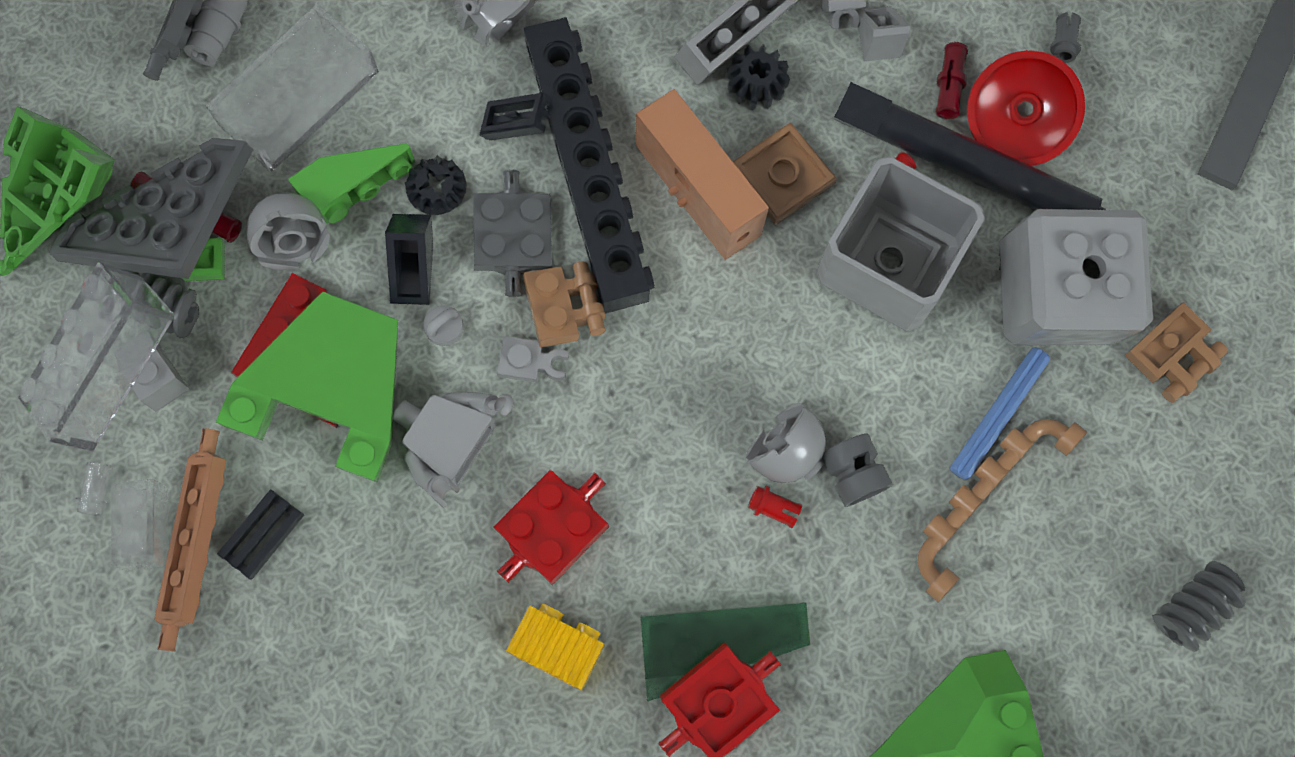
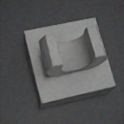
(839, 7)

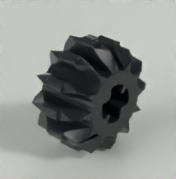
(757, 77)

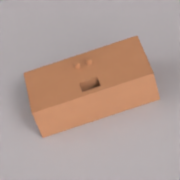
(700, 174)

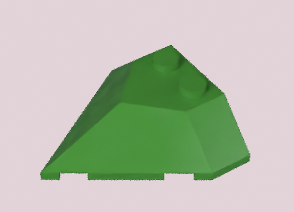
(48, 182)
(971, 713)

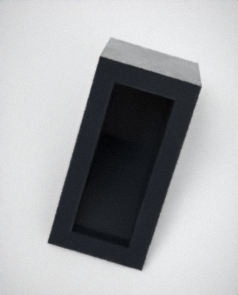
(409, 258)

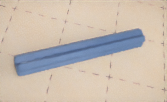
(1000, 413)

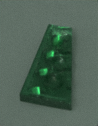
(683, 639)

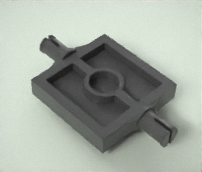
(172, 36)
(512, 232)

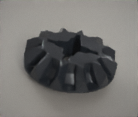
(428, 200)

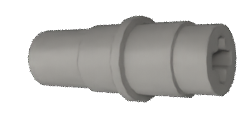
(213, 29)

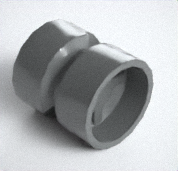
(868, 477)

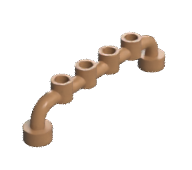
(967, 500)

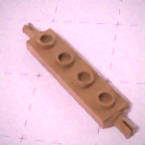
(190, 540)

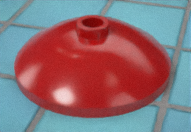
(1030, 78)

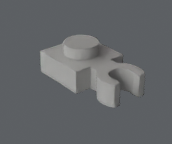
(524, 360)

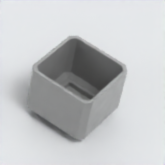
(903, 216)
(1051, 297)

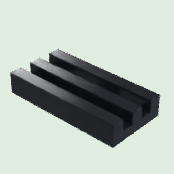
(513, 123)
(249, 523)

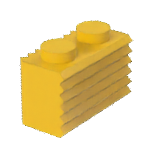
(555, 646)

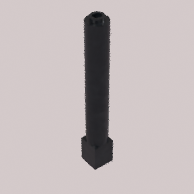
(959, 154)

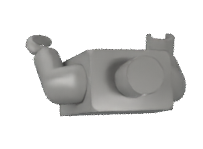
(447, 437)

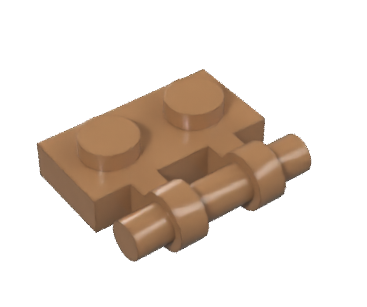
(551, 304)
(1167, 343)

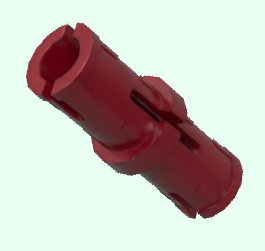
(951, 80)

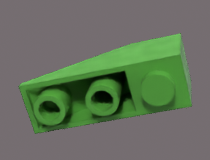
(344, 179)

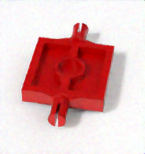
(551, 527)
(719, 703)

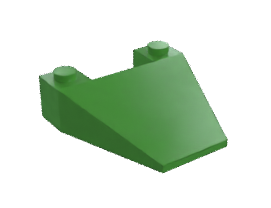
(332, 365)

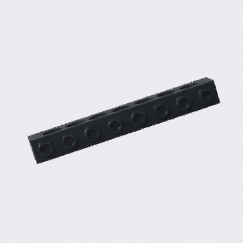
(555, 42)

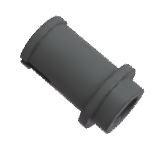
(1066, 39)

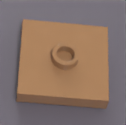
(785, 172)

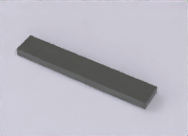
(1252, 98)

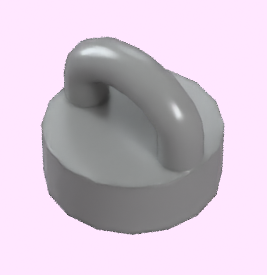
(443, 325)

